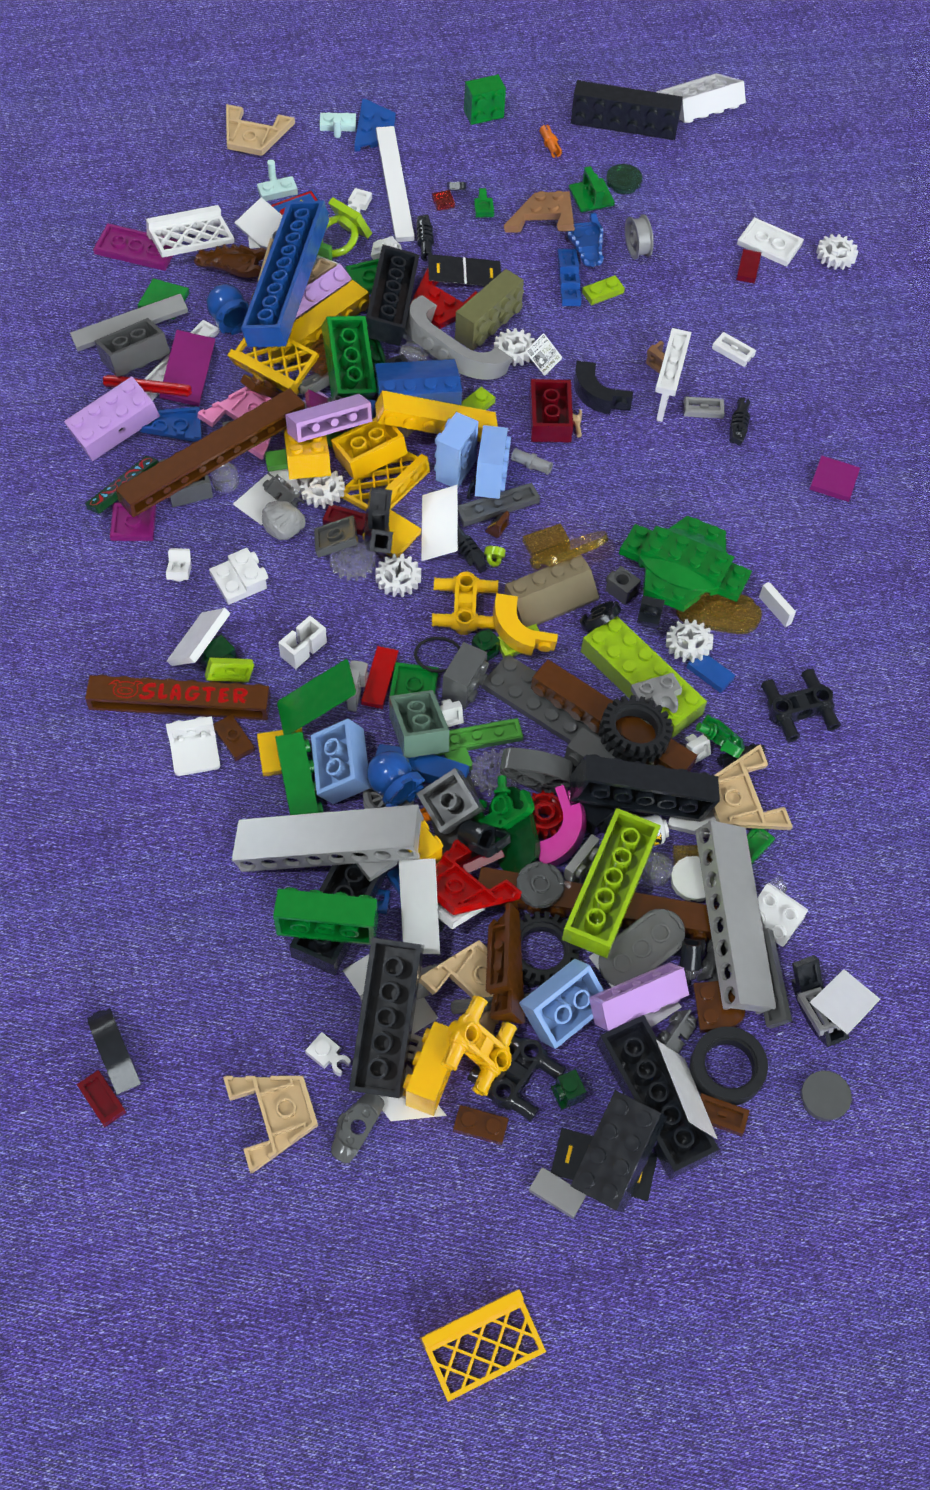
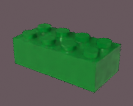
(348, 356)
(325, 916)

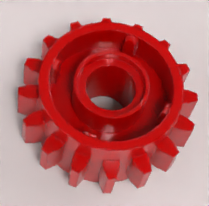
(547, 804)

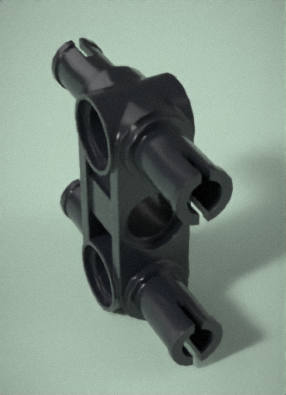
(800, 705)
(518, 1074)

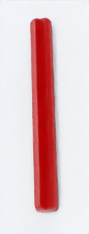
(151, 385)

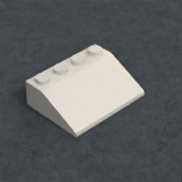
(708, 96)

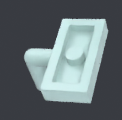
(337, 122)
(276, 187)

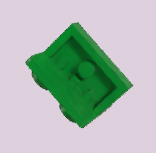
(591, 192)

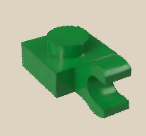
(483, 205)

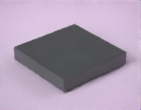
(335, 536)

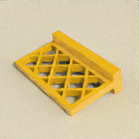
(265, 372)
(400, 486)
(471, 1322)

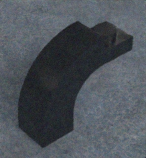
(596, 395)
(376, 531)
(650, 611)
(808, 977)
(113, 1051)

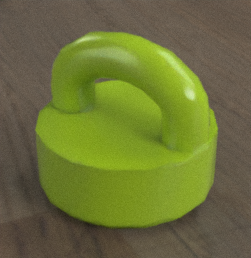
(494, 552)

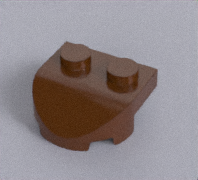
(710, 1008)

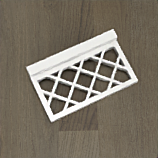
(189, 223)
(672, 367)

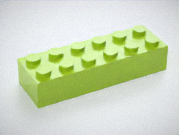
(629, 660)
(611, 883)

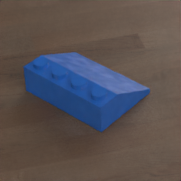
(423, 379)

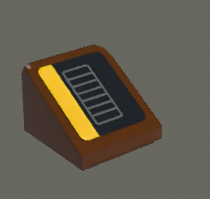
(498, 525)

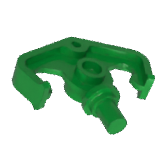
(721, 735)
(502, 806)

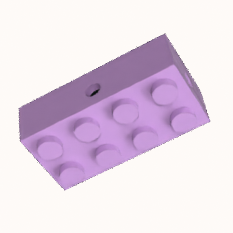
(112, 418)

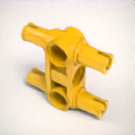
(464, 603)
(473, 1040)

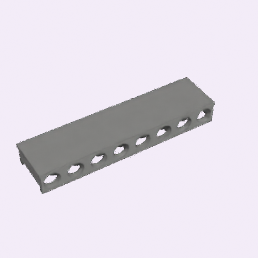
(328, 834)
(739, 916)

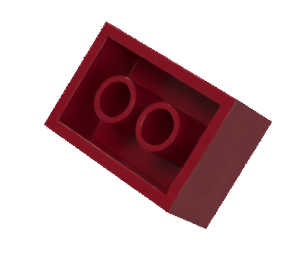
(551, 410)

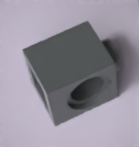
(624, 592)

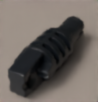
(424, 235)
(739, 422)
(471, 551)

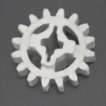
(837, 251)
(515, 345)
(322, 489)
(408, 575)
(689, 640)

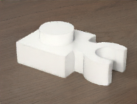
(359, 199)
(326, 1052)

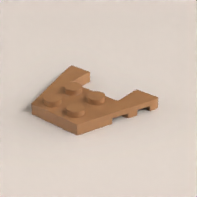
(544, 207)

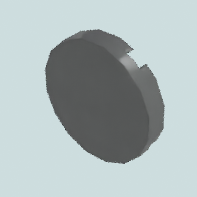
(540, 884)
(826, 1095)

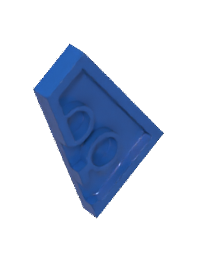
(176, 423)

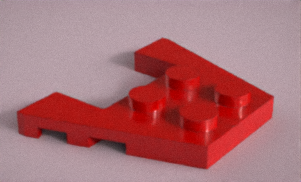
(446, 304)
(461, 891)

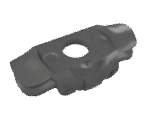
(346, 1142)

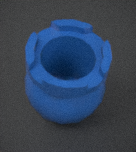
(227, 307)
(393, 778)

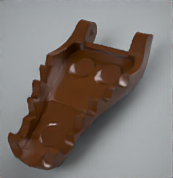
(235, 260)

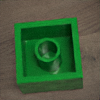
(484, 99)

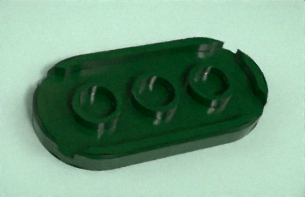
(524, 839)

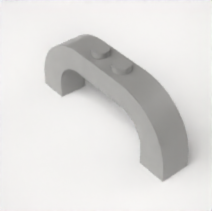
(440, 345)

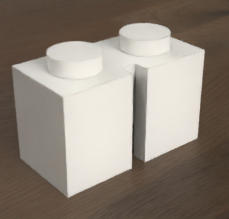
(310, 638)

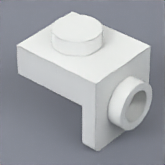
(376, 249)
(179, 564)

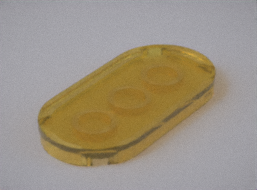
(569, 549)
(724, 614)

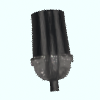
(691, 959)

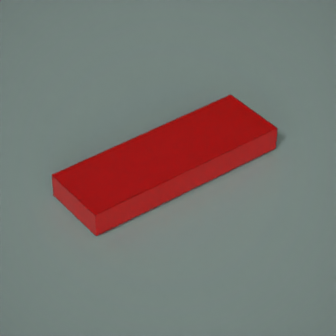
(379, 677)

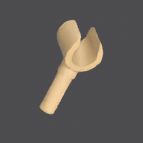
(576, 421)

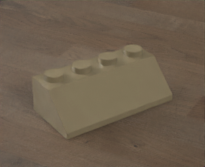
(553, 591)

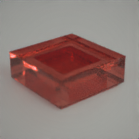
(443, 200)

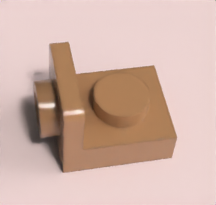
(655, 356)

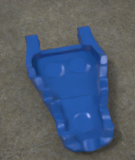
(588, 241)

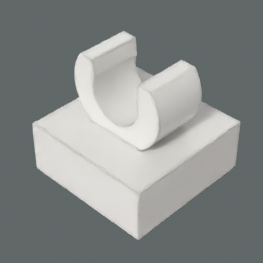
(452, 712)
(699, 746)

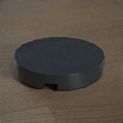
(600, 615)

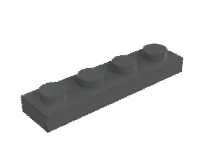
(491, 507)
(781, 1014)

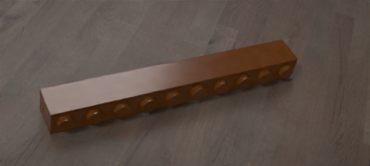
(208, 453)
(692, 914)

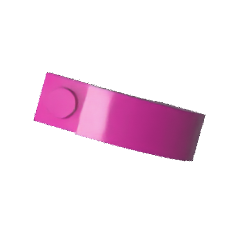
(570, 835)

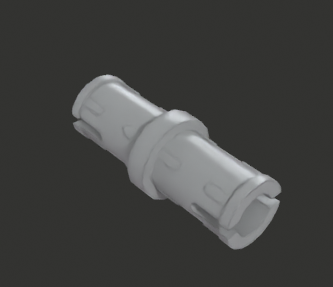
(531, 461)

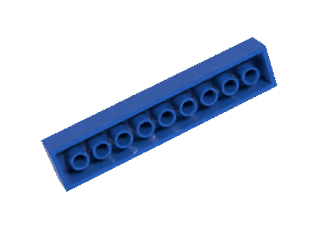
(285, 274)

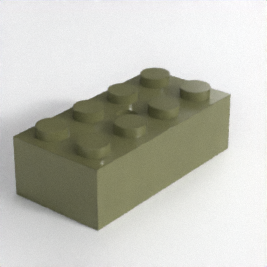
(489, 309)

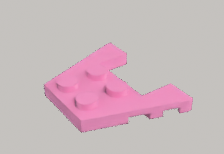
(235, 406)

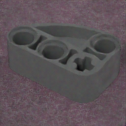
(536, 769)

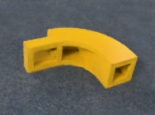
(514, 632)

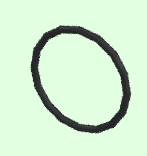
(430, 639)

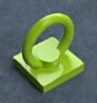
(349, 220)

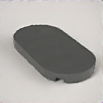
(643, 946)

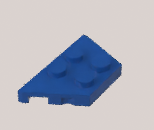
(370, 117)

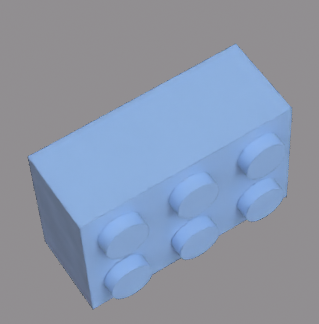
(456, 449)
(492, 462)
(340, 761)
(562, 1003)

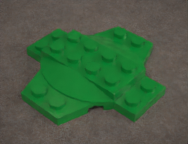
(685, 562)

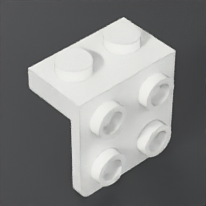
(193, 746)

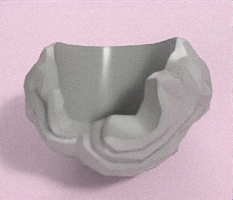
(282, 520)

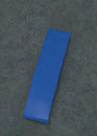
(569, 277)
(429, 766)

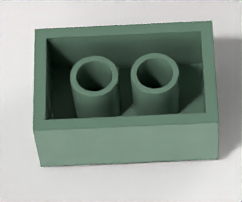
(419, 724)

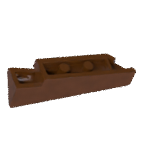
(505, 968)

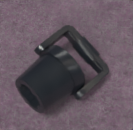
(481, 838)

